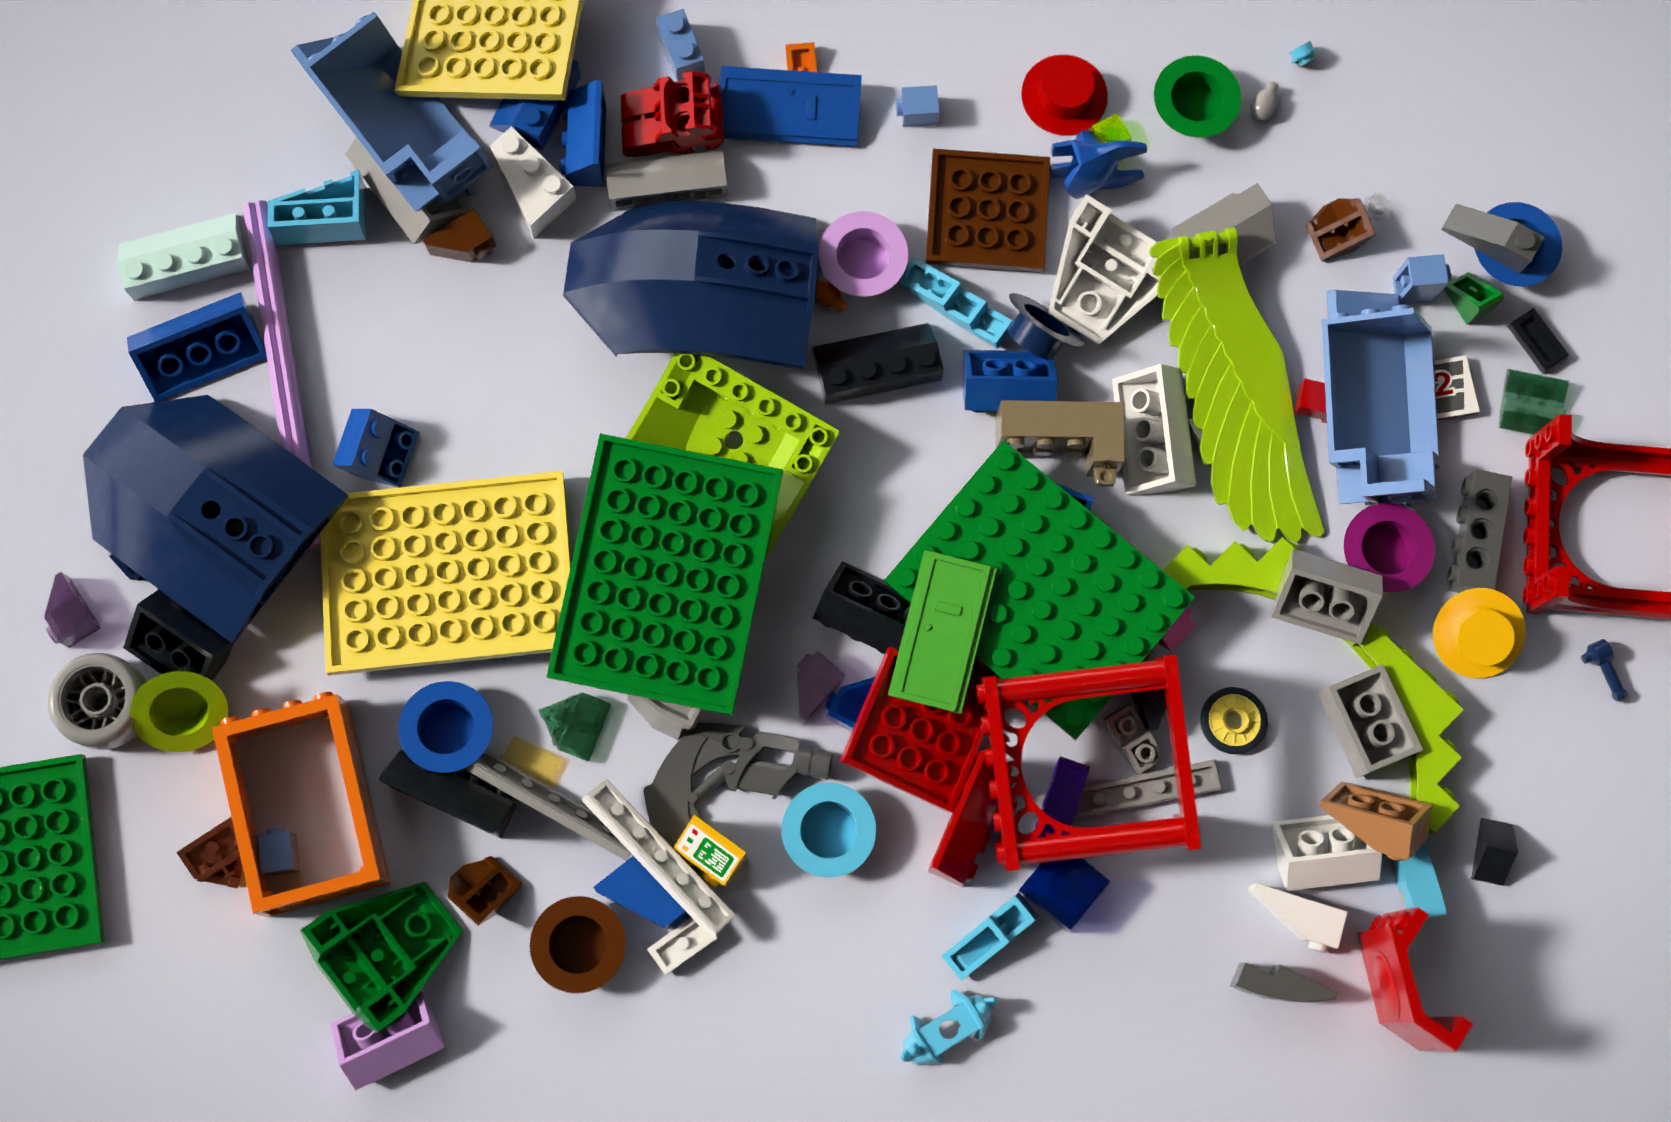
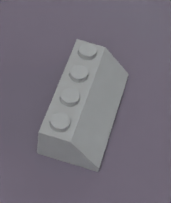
(415, 224)

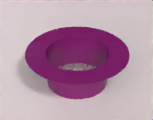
(1390, 544)

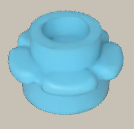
(1303, 53)

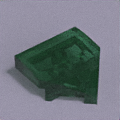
(576, 723)

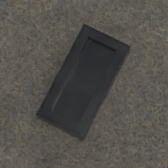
(1538, 340)

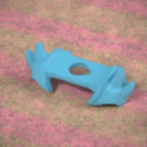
(926, 1043)

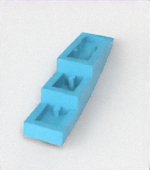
(954, 302)

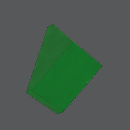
(1473, 297)

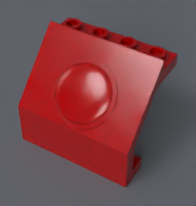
(1394, 987)

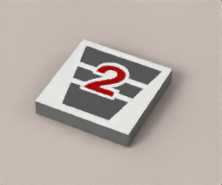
(1454, 388)

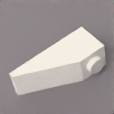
(1305, 918)

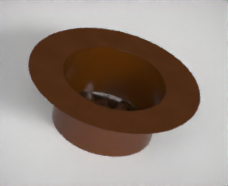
(577, 944)

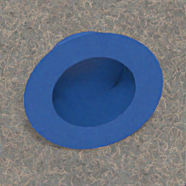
(1547, 255)
(445, 726)

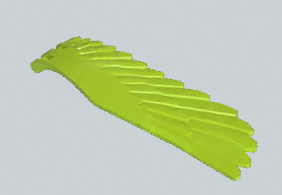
(1237, 387)

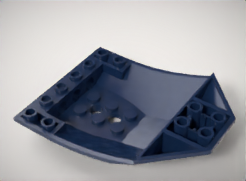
(657, 284)
(148, 495)

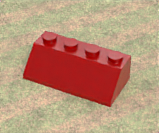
(967, 827)

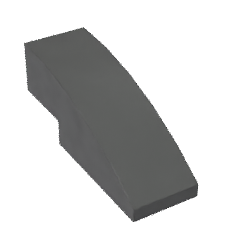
(1279, 985)

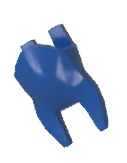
(1095, 164)

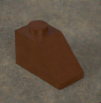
(462, 239)

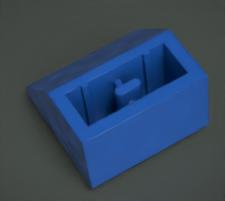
(376, 447)

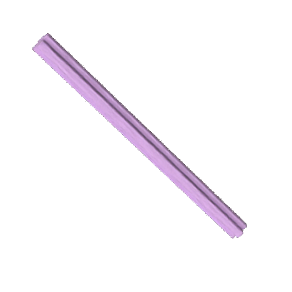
(277, 335)

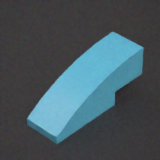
(1419, 883)
(990, 936)

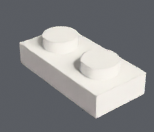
(679, 945)

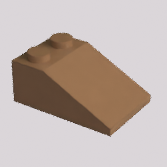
(1380, 819)

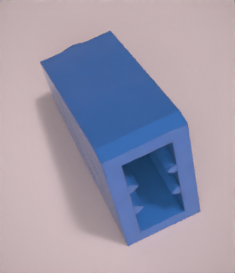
(641, 893)

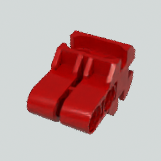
(672, 116)

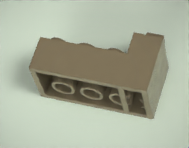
(1069, 429)

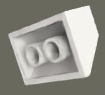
(1322, 854)

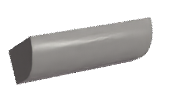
(666, 179)

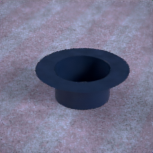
(1039, 330)

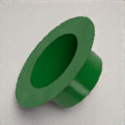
(1197, 96)

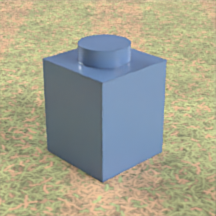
(918, 106)
(278, 852)

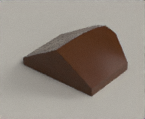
(1340, 228)
(482, 889)

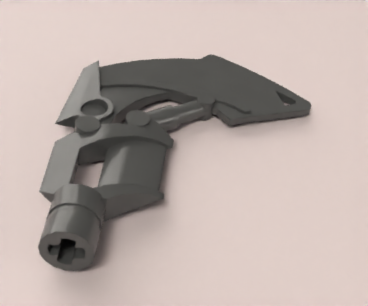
(671, 798)

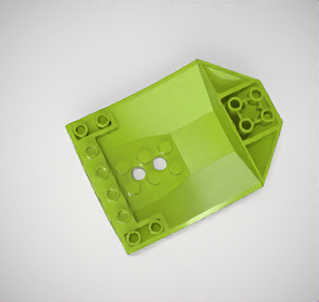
(706, 401)

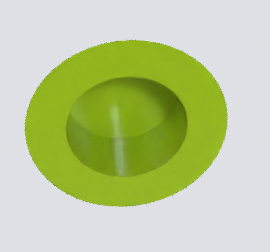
(178, 711)

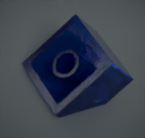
(1064, 890)

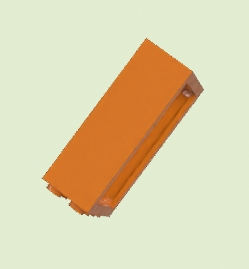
(374, 869)

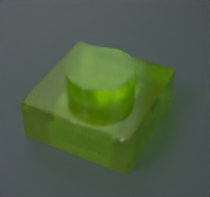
(1111, 130)

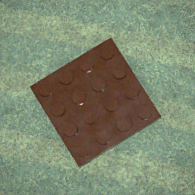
(988, 210)

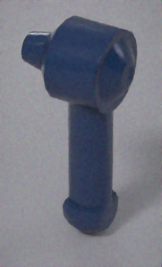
(1601, 654)

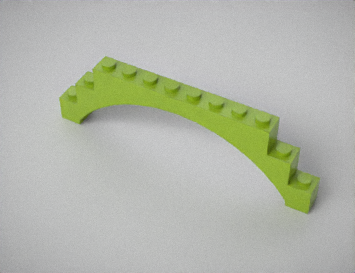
(1424, 701)

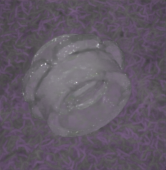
(1374, 213)

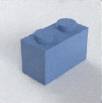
(679, 44)
(1421, 279)

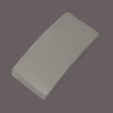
(1133, 738)

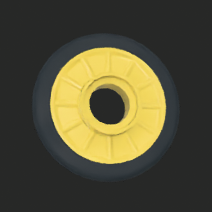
(1253, 720)

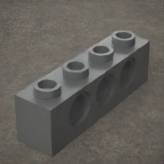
(1495, 491)

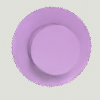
(863, 253)

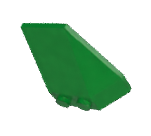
(382, 950)

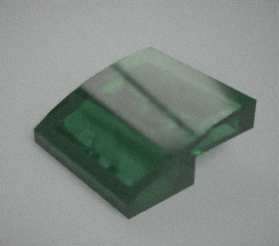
(1530, 401)

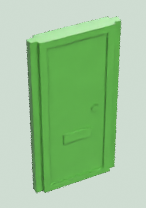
(942, 632)

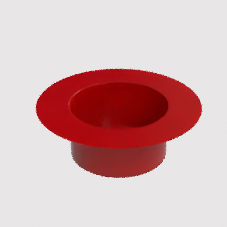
(1064, 94)

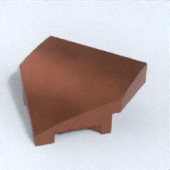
(214, 856)

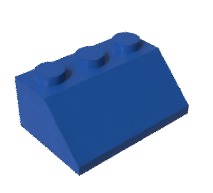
(533, 118)
(585, 135)
(1006, 376)

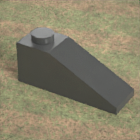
(1494, 236)

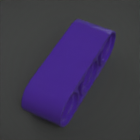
(1064, 792)

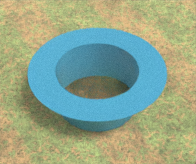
(828, 830)

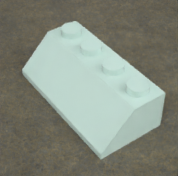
(182, 257)

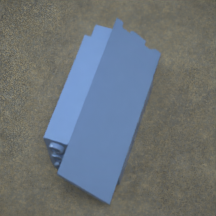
(408, 137)
(1380, 399)

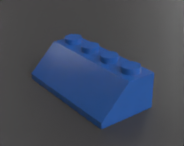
(197, 347)

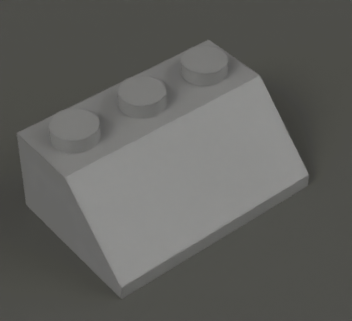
(1327, 596)
(1369, 721)

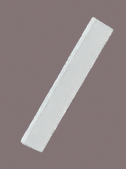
(659, 858)

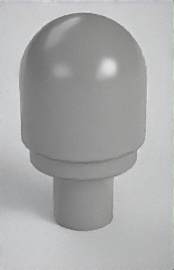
(1265, 102)

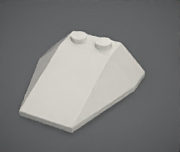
(1102, 272)

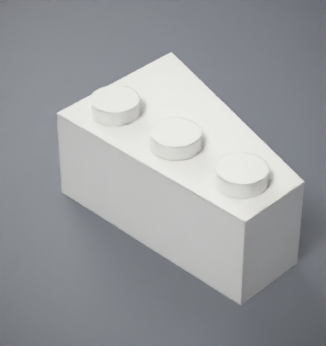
(532, 181)

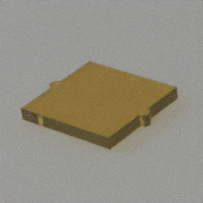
(532, 760)

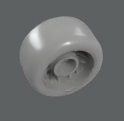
(76, 697)

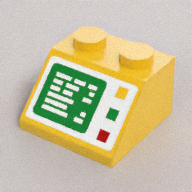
(709, 852)

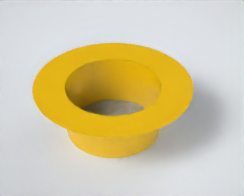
(1479, 633)

